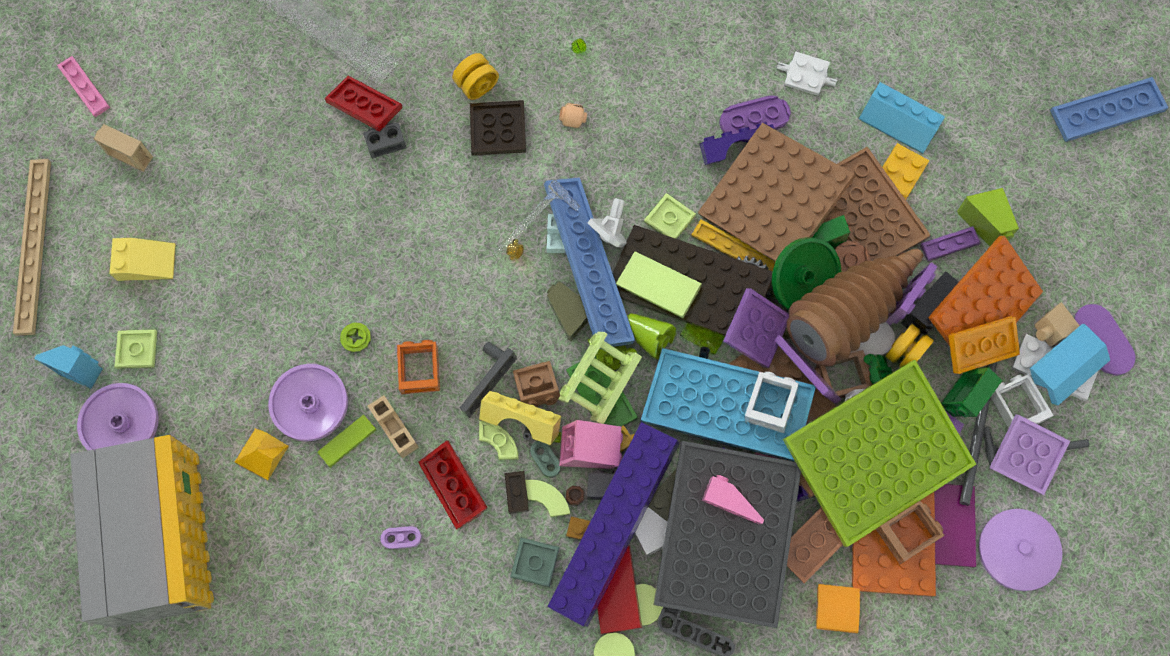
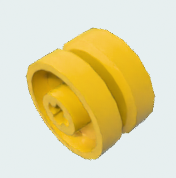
(475, 76)
(907, 347)

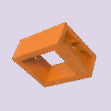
(418, 386)

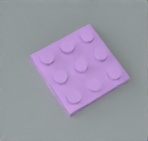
(1029, 454)

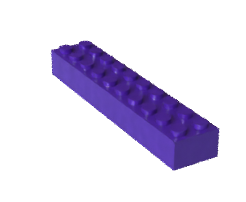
(613, 525)

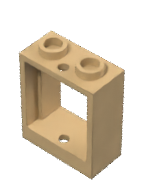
(123, 147)

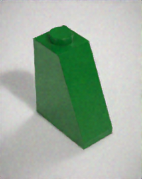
(833, 231)

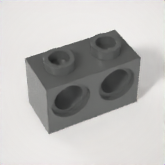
(386, 144)

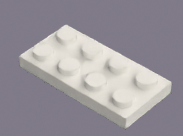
(1032, 351)

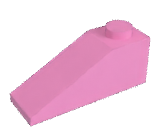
(727, 497)

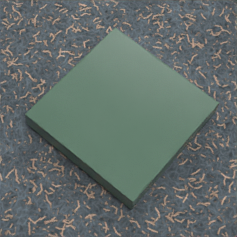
(535, 562)

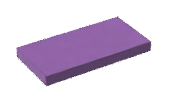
(807, 369)

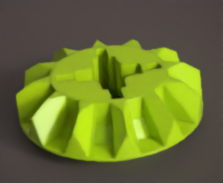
(351, 330)

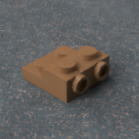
(537, 384)

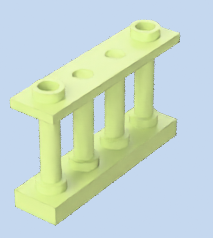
(619, 378)

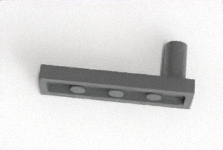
(504, 361)

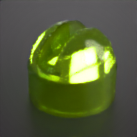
(578, 46)

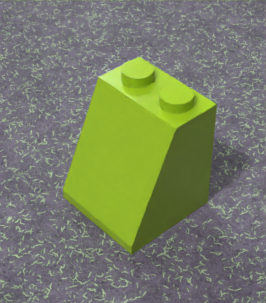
(989, 215)

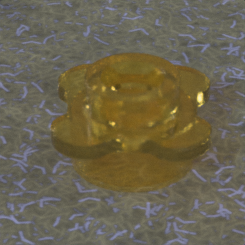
(515, 250)

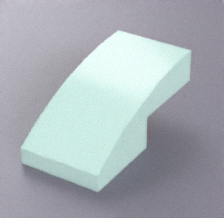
(554, 240)

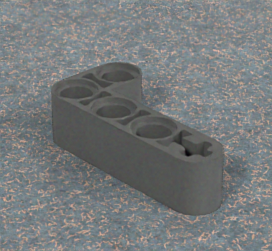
(696, 632)

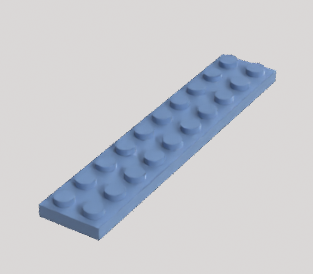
(590, 266)

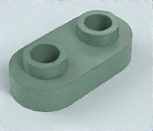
(546, 459)

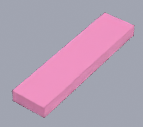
(83, 86)

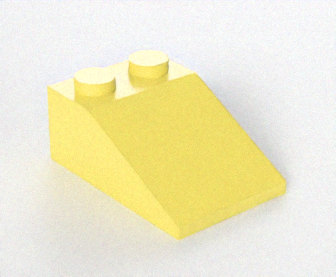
(141, 259)

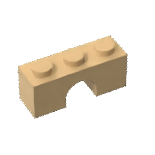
(393, 426)

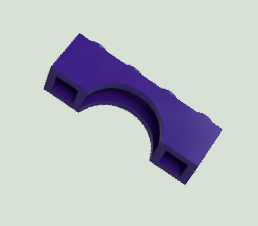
(715, 150)

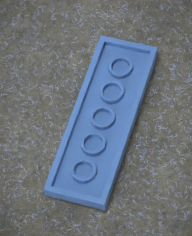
(1108, 109)

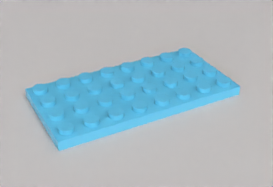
(712, 401)

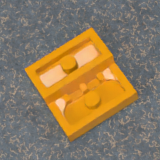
(838, 608)

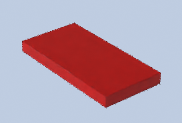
(363, 103)
(620, 603)

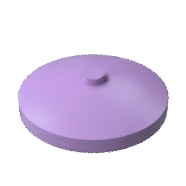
(308, 402)
(117, 416)
(1020, 550)

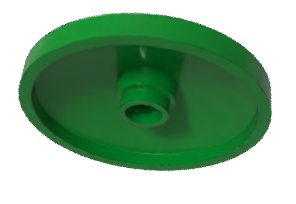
(802, 268)

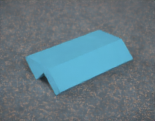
(1070, 364)

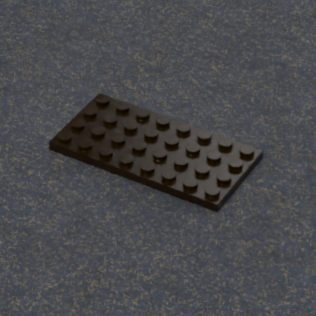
(720, 275)

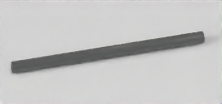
(975, 449)

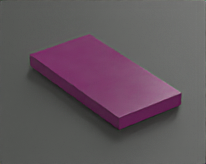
(958, 526)

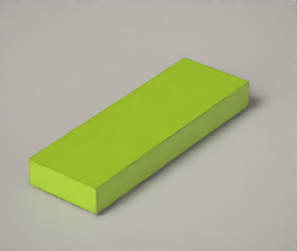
(346, 441)

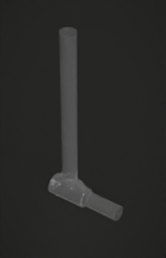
(556, 191)

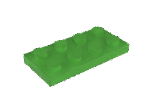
(622, 411)

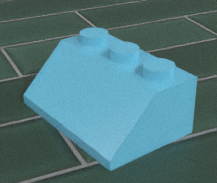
(71, 364)

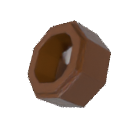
(575, 495)

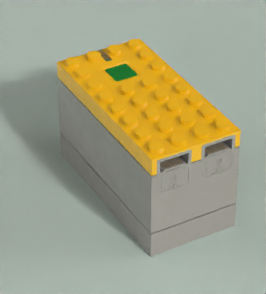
(140, 532)

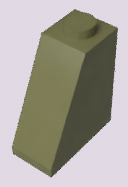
(568, 309)

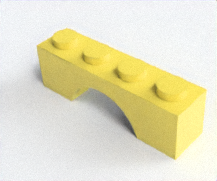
(541, 423)

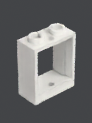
(1032, 392)
(766, 420)

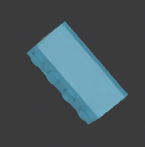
(901, 117)

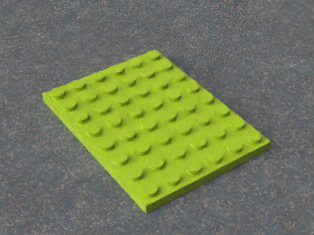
(879, 452)

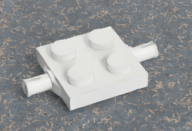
(806, 73)

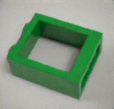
(971, 392)

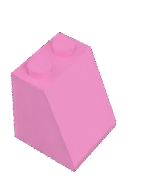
(590, 445)

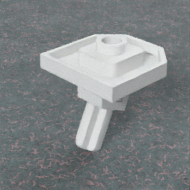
(610, 226)

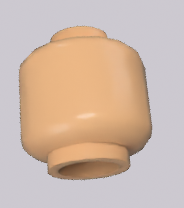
(572, 115)

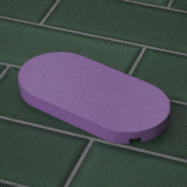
(753, 112)
(1105, 327)

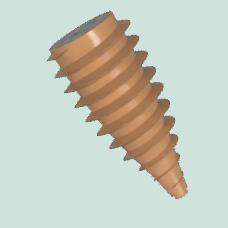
(849, 307)

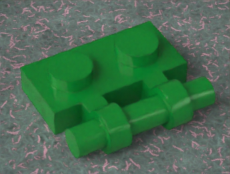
(878, 367)

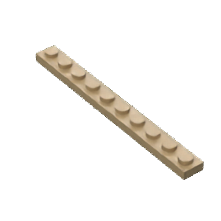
(32, 248)

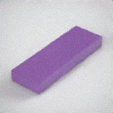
(950, 243)

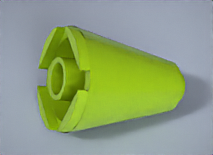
(651, 333)

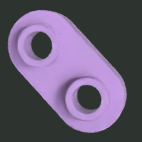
(401, 537)

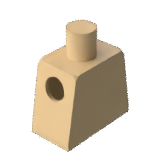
(1056, 325)

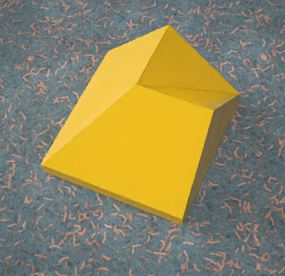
(261, 454)

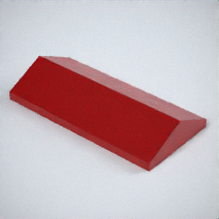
(454, 485)

